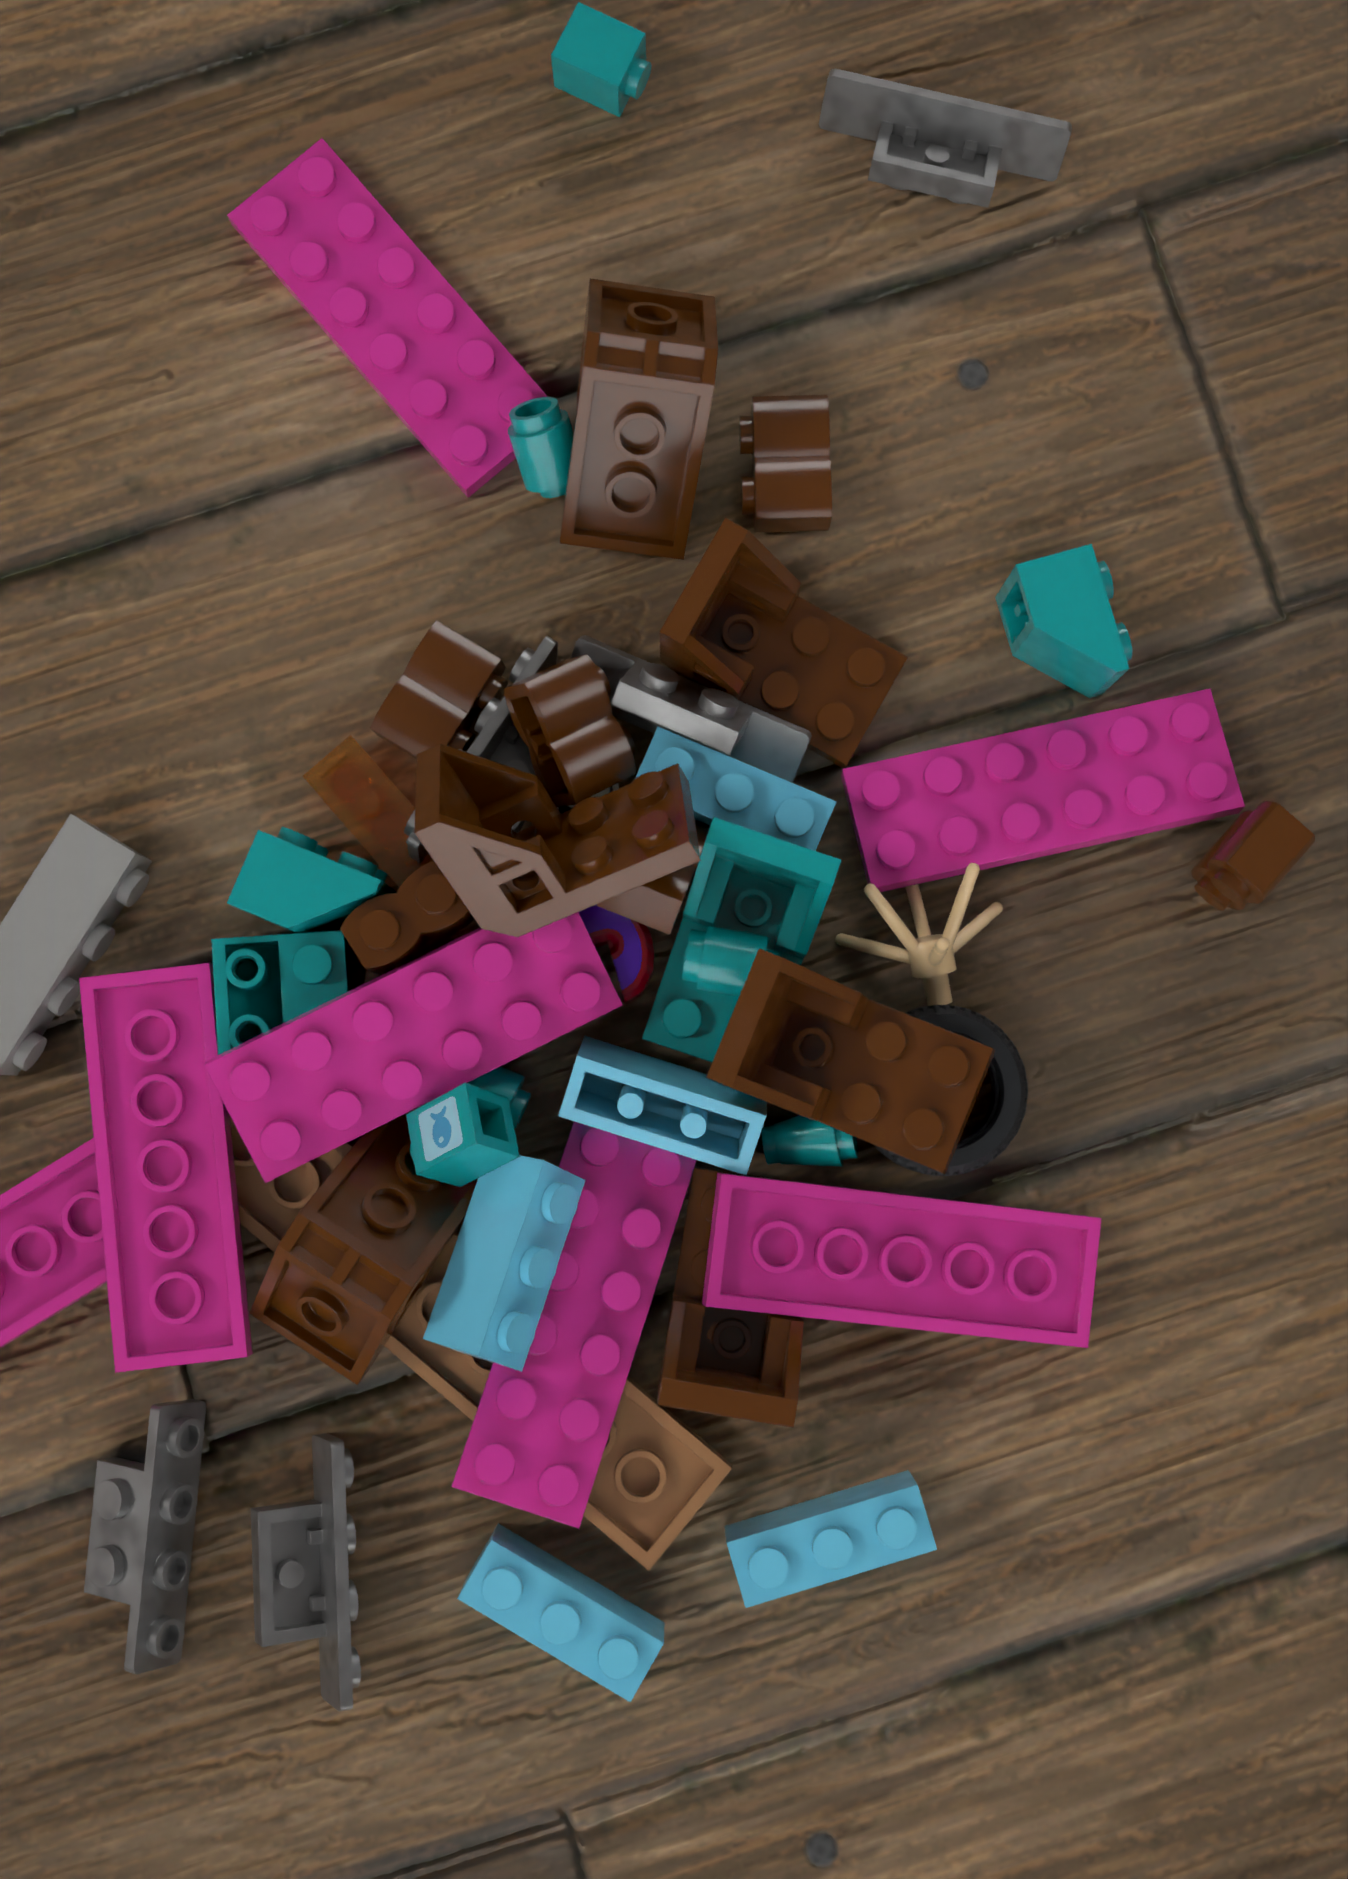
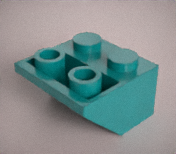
(1063, 620)
(301, 889)
(274, 980)

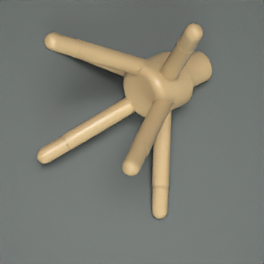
(928, 955)

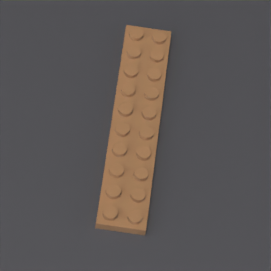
(652, 1464)

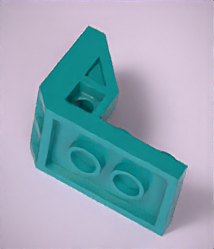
(744, 886)

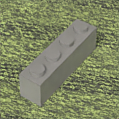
(57, 929)

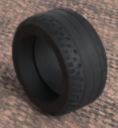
(1007, 1097)

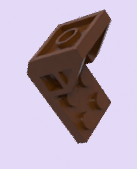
(640, 418)
(766, 646)
(561, 861)
(850, 1062)
(360, 1252)
(722, 1357)

